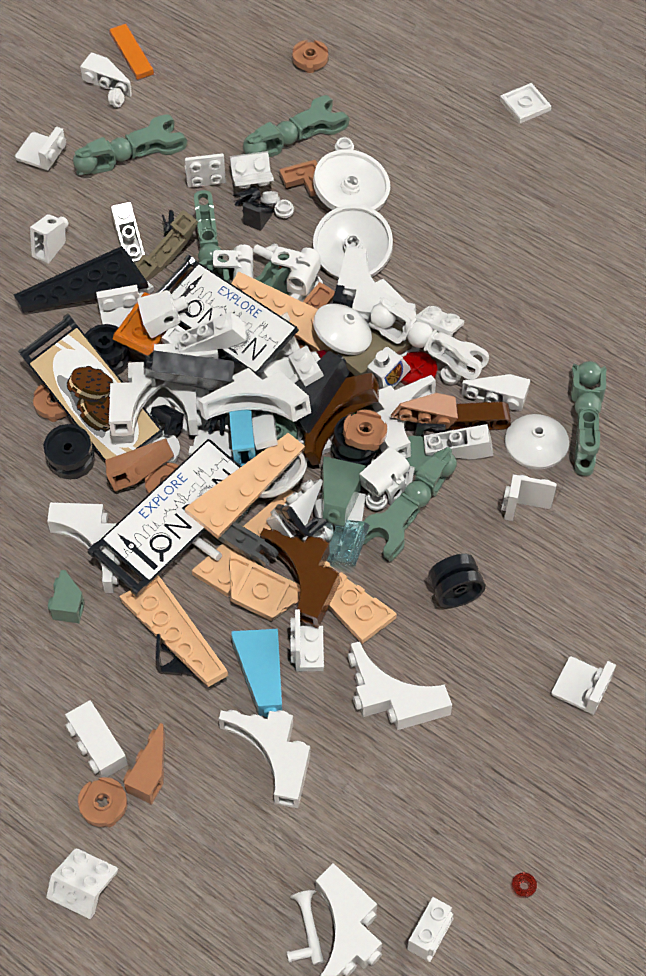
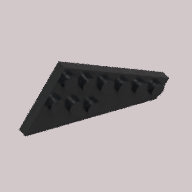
(82, 282)

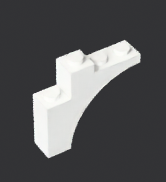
(361, 286)
(250, 392)
(183, 398)
(388, 402)
(87, 525)
(404, 702)
(272, 738)
(350, 912)

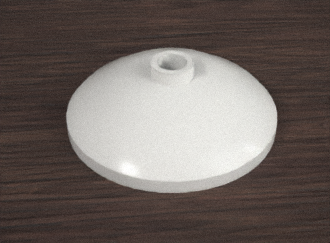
(342, 329)
(535, 449)
(287, 478)

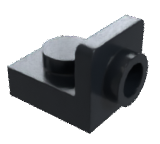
(340, 297)
(170, 417)

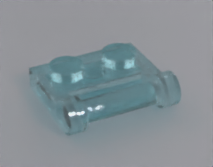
(347, 542)

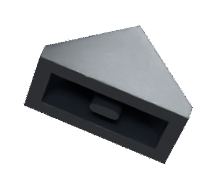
(256, 214)

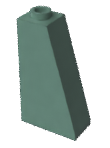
(339, 489)

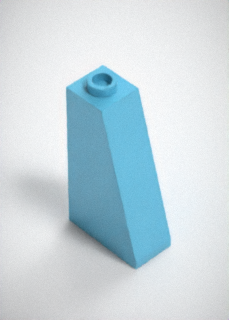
(242, 436)
(260, 665)

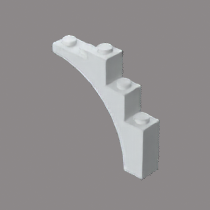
(130, 397)

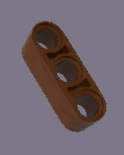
(493, 414)

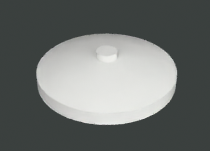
(351, 178)
(355, 228)

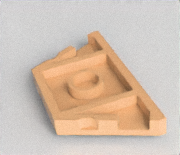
(260, 588)

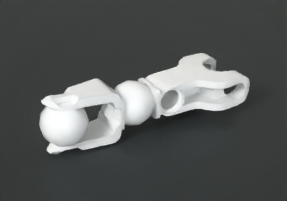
(420, 334)

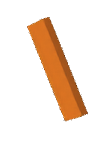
(131, 51)

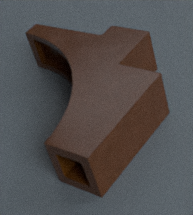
(352, 395)
(307, 561)

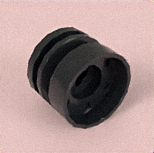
(348, 453)

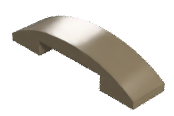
(169, 247)

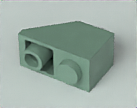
(67, 600)

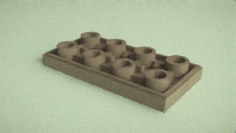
(358, 363)

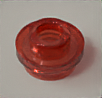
(524, 878)

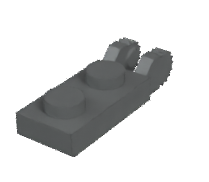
(248, 543)

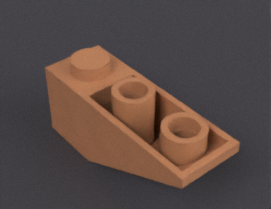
(428, 409)
(137, 464)
(148, 773)

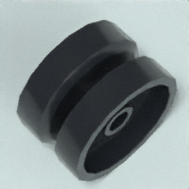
(113, 352)
(69, 451)
(456, 580)

